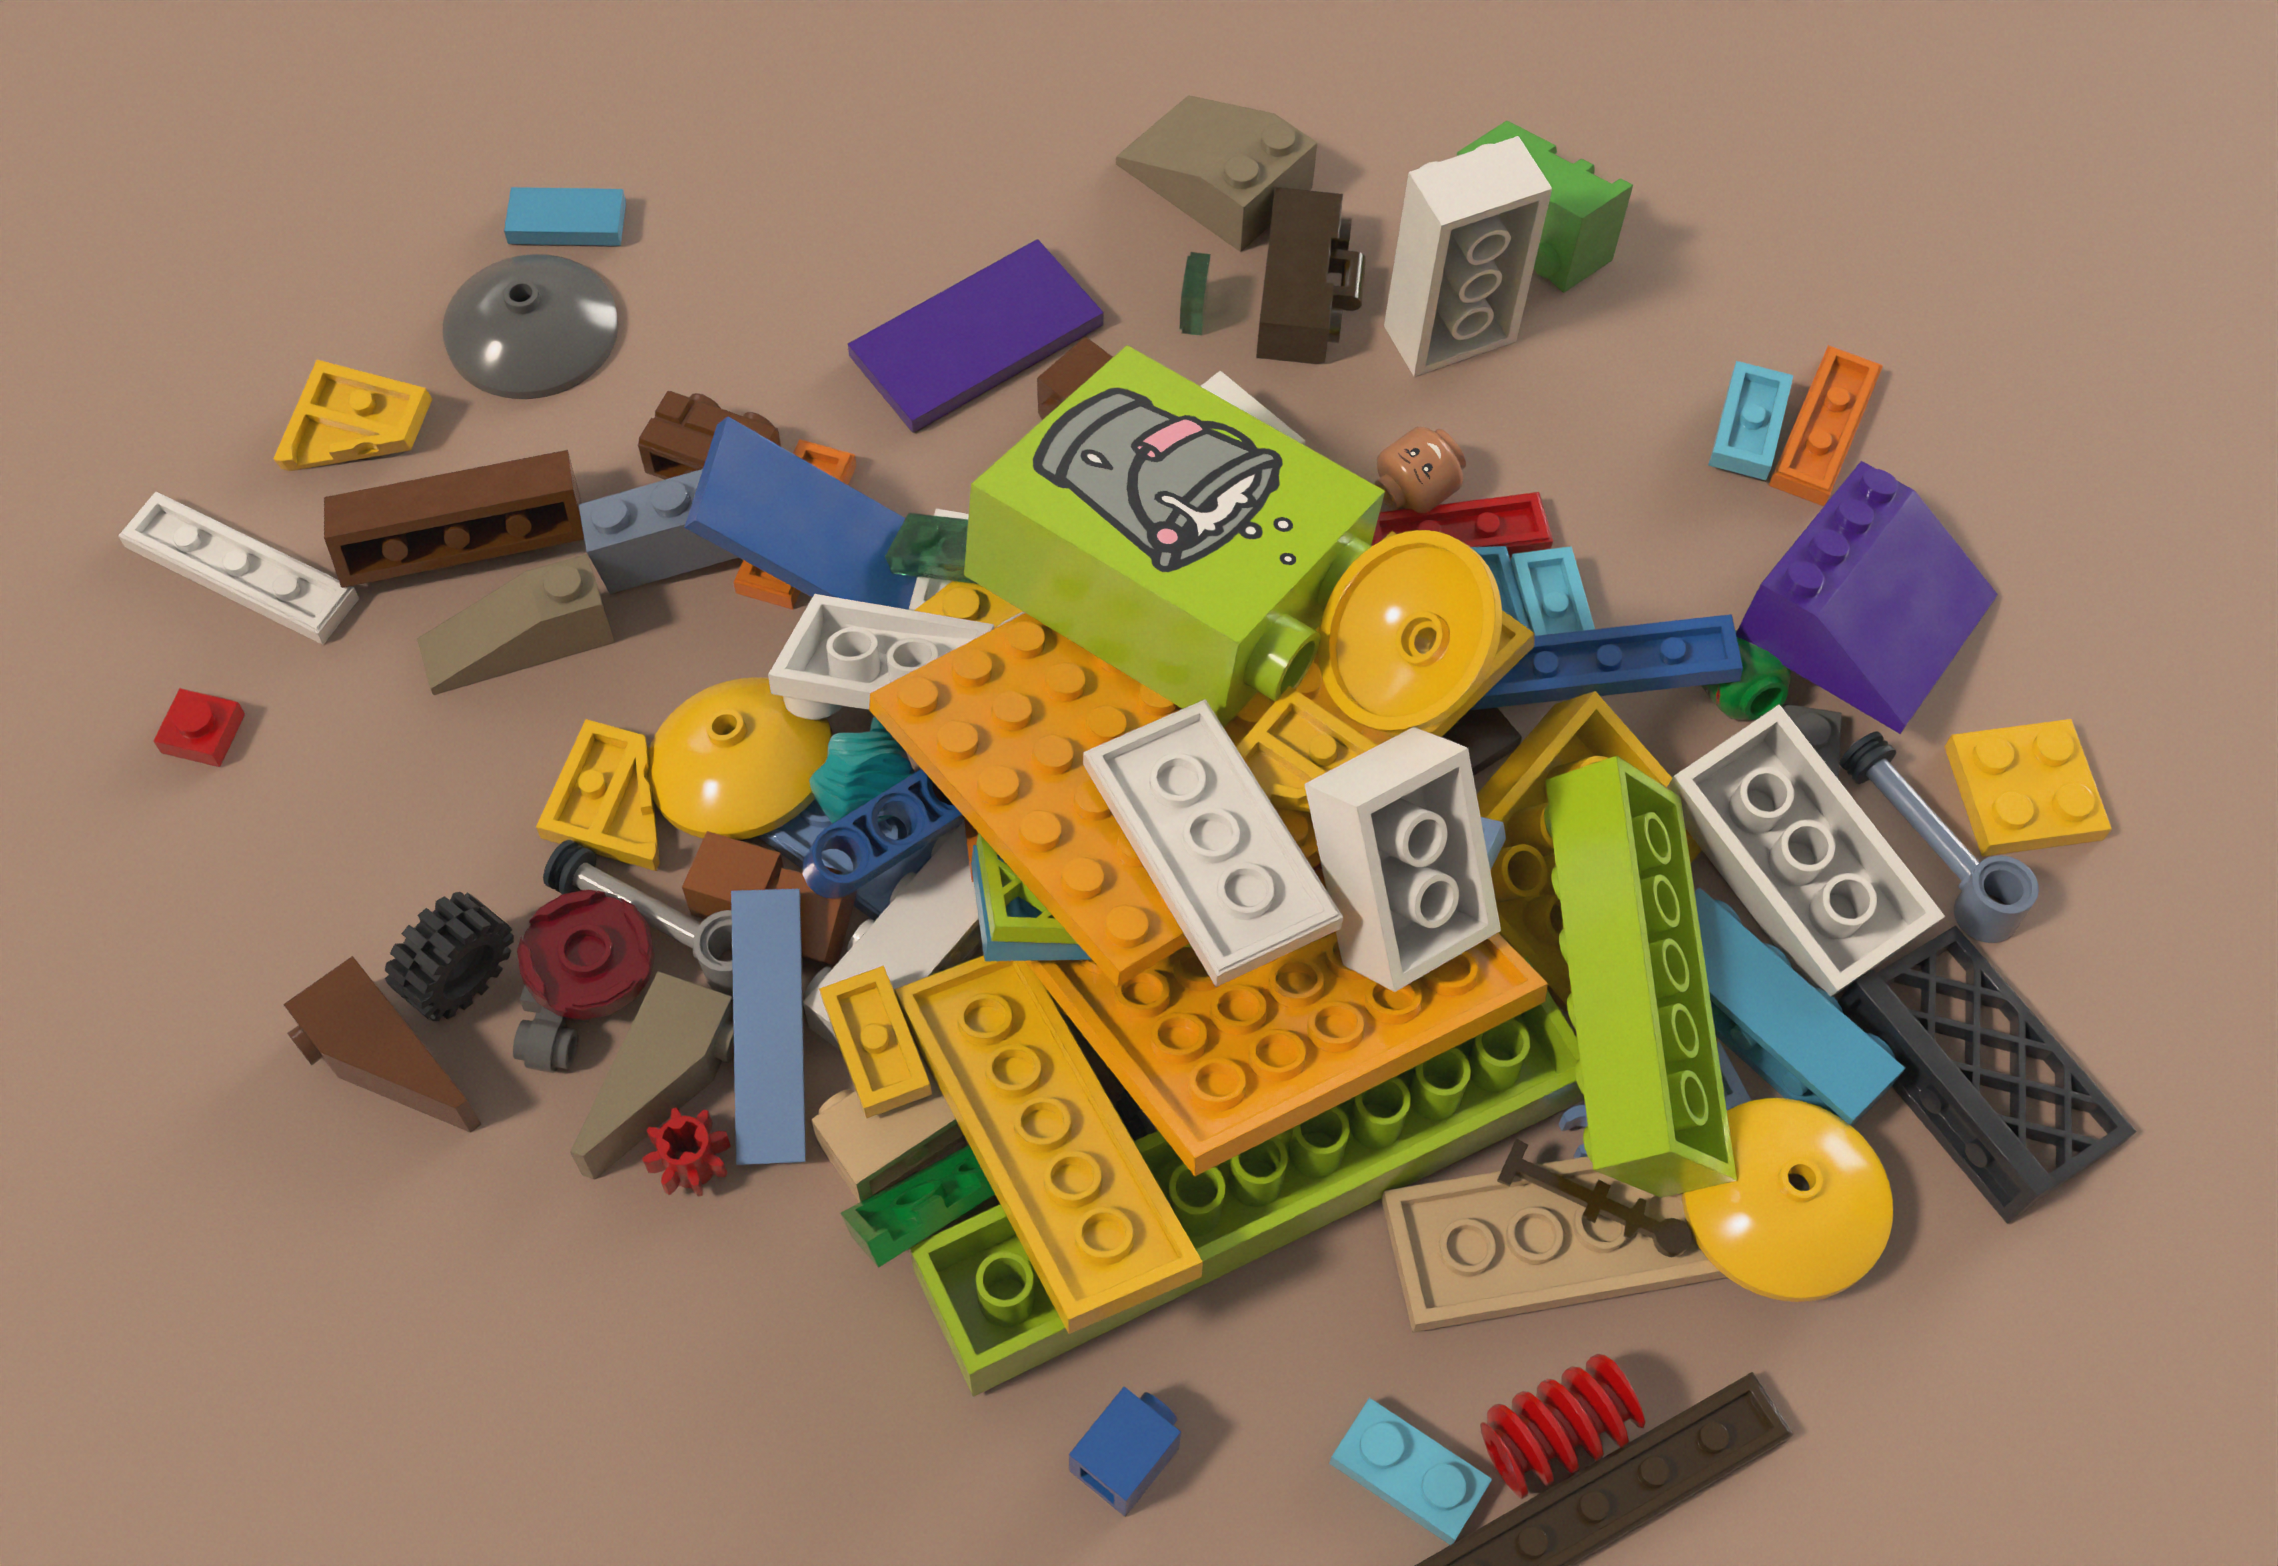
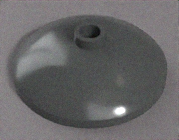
(530, 326)

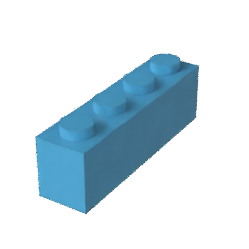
(1785, 1025)

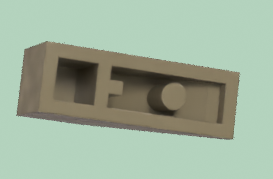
(518, 626)
(661, 1066)

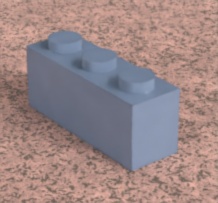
(642, 534)

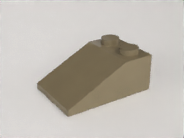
(1222, 164)

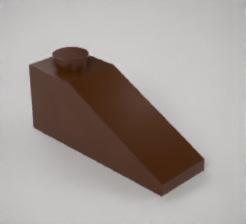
(372, 1046)

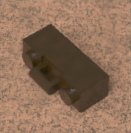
(1297, 303)

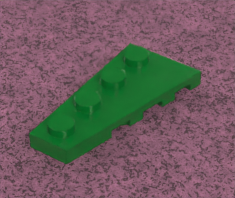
(917, 1206)

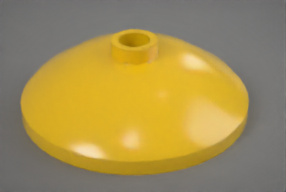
(1387, 615)
(740, 779)
(1785, 1238)

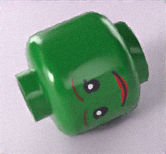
(1761, 687)

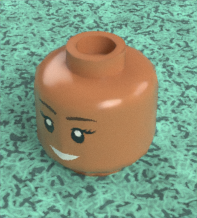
(1420, 470)

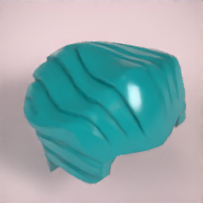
(859, 770)

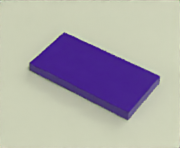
(975, 335)

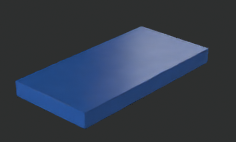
(796, 520)

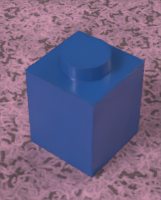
(1126, 1449)

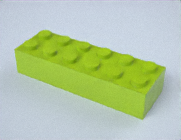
(1637, 981)

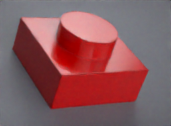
(199, 727)

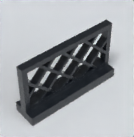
(1947, 1092)

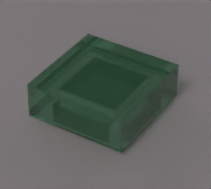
(1194, 293)

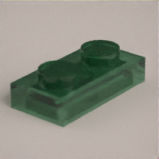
(930, 548)

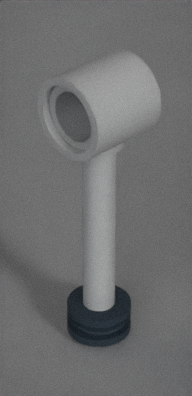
(573, 870)

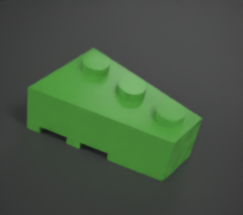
(1582, 211)

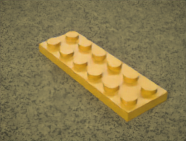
(1048, 1140)

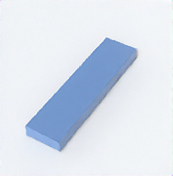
(768, 1026)

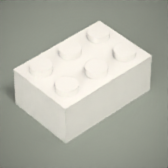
(1404, 857)

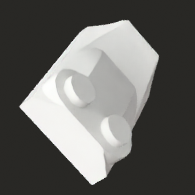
(856, 647)

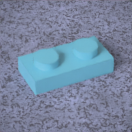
(1751, 420)
(1552, 591)
(1410, 1471)

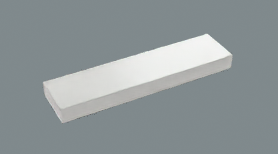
(239, 567)

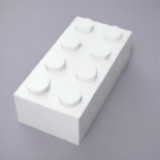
(1465, 254)
(1802, 853)

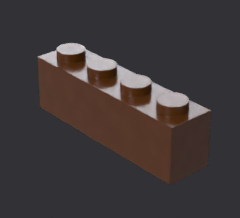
(452, 518)

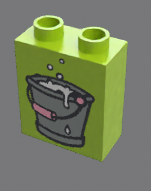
(1170, 535)

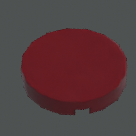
(586, 955)

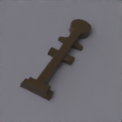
(1669, 1237)

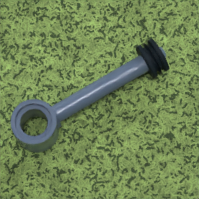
(1995, 875)

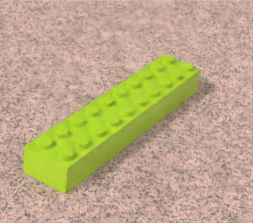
(1265, 1197)

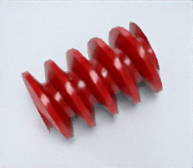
(1560, 1420)

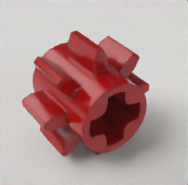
(691, 1169)

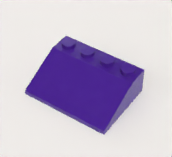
(1870, 599)

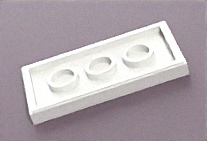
(1212, 842)

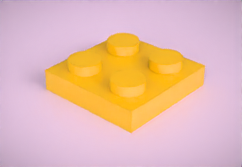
(2027, 787)

